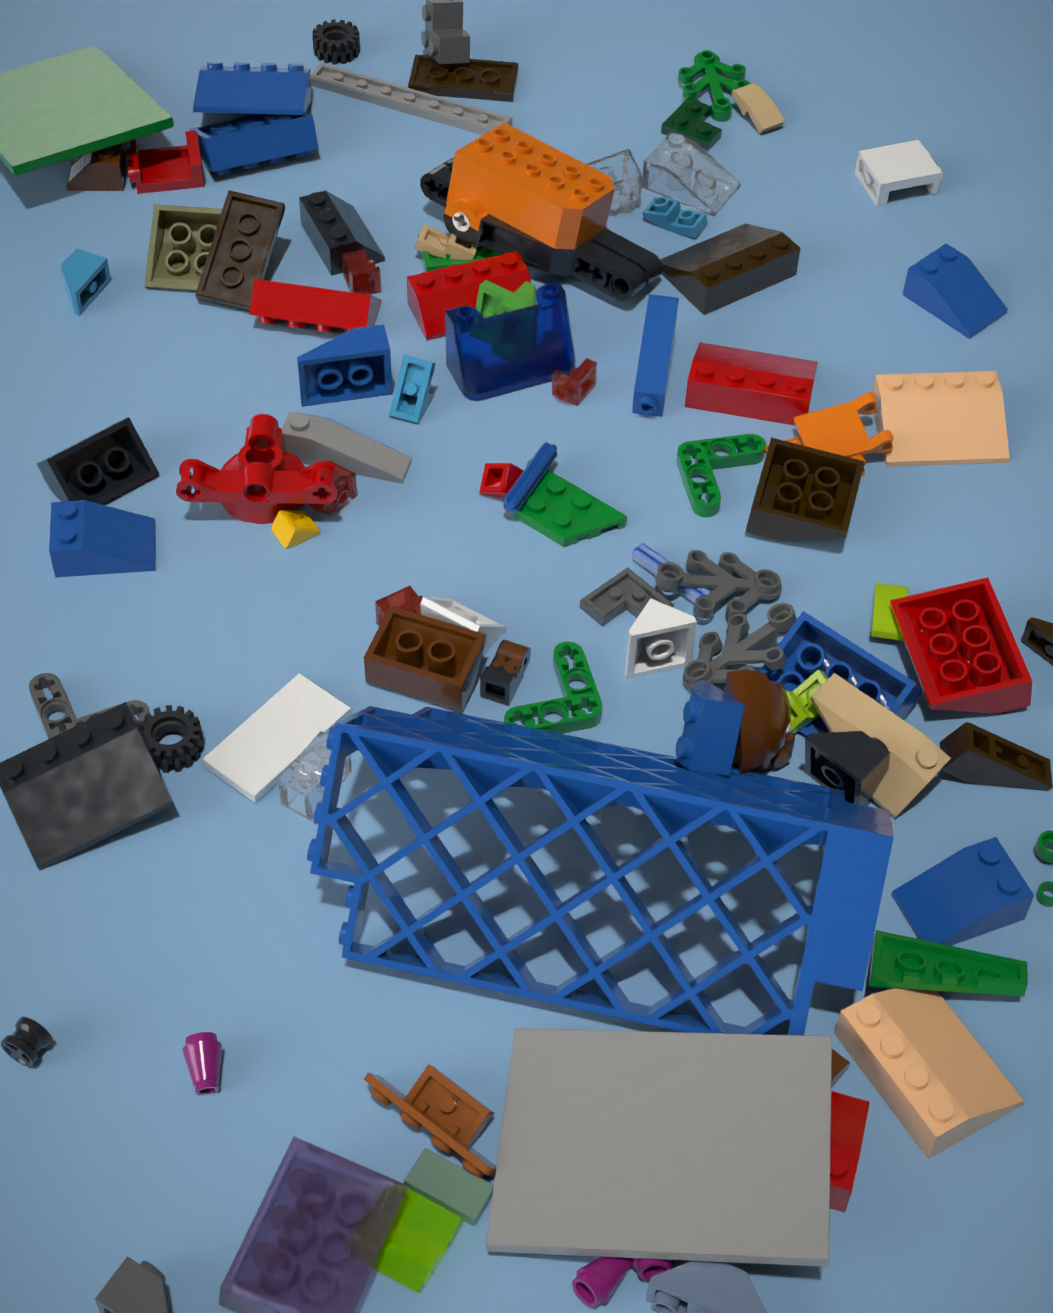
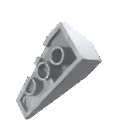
(322, 438)

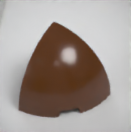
(764, 719)

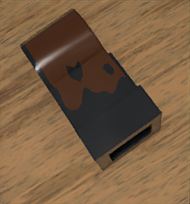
(505, 671)

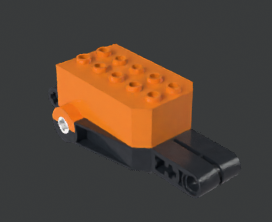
(545, 205)

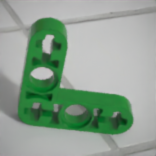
(708, 461)
(573, 698)

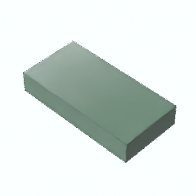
(449, 1186)

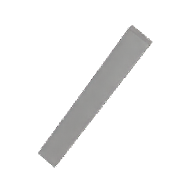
(406, 100)

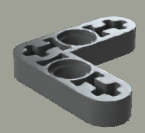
(60, 702)

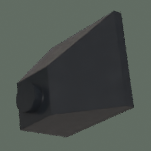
(847, 763)

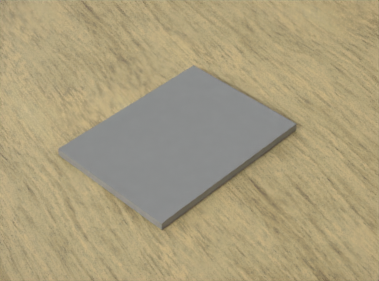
(665, 1147)

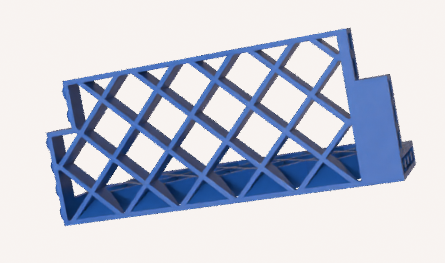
(582, 779)

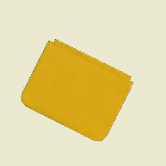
(293, 527)

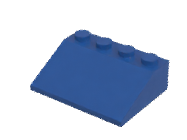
(253, 89)
(255, 140)
(815, 646)

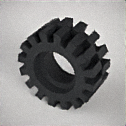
(336, 41)
(168, 723)

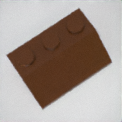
(424, 658)

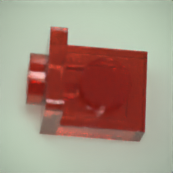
(577, 385)

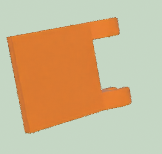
(841, 429)

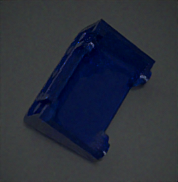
(510, 348)

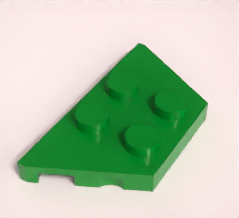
(566, 511)

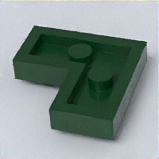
(689, 122)

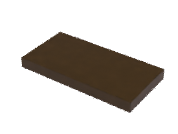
(465, 80)
(240, 250)

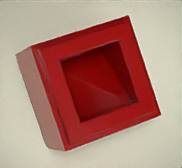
(498, 479)

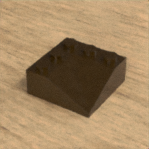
(804, 493)

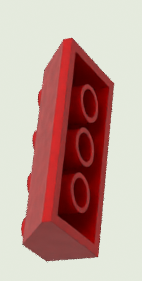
(458, 285)
(312, 306)

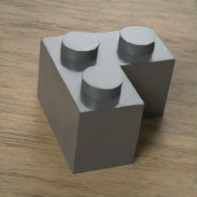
(444, 31)

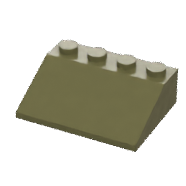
(180, 246)

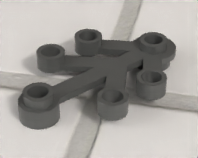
(759, 585)
(734, 651)

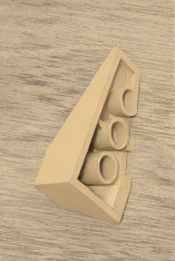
(912, 754)

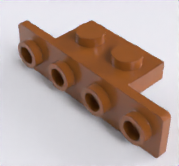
(444, 1110)

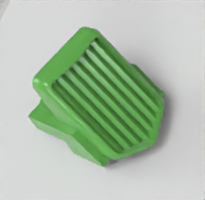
(496, 300)

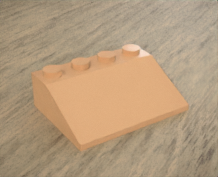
(942, 418)
(925, 1066)

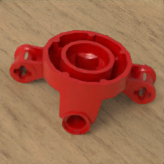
(259, 477)

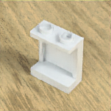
(896, 168)

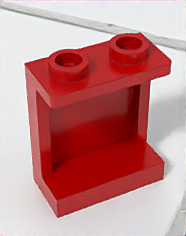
(166, 167)

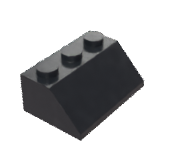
(335, 230)
(99, 465)

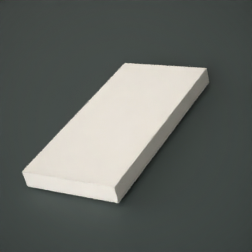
(274, 737)

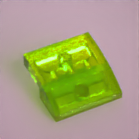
(417, 1241)

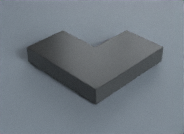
(619, 594)

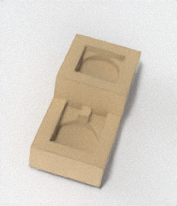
(760, 107)
(436, 244)

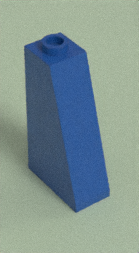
(655, 355)

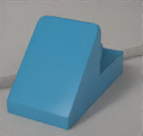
(412, 389)

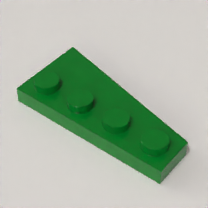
(933, 966)

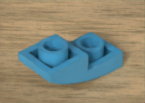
(669, 216)

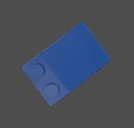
(953, 291)
(346, 368)
(99, 540)
(709, 730)
(965, 895)

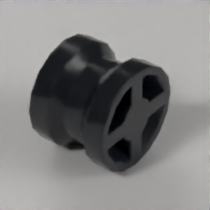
(26, 1041)

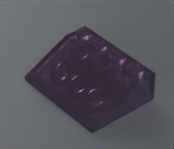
(312, 1236)

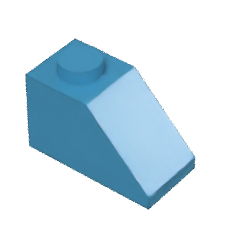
(84, 278)

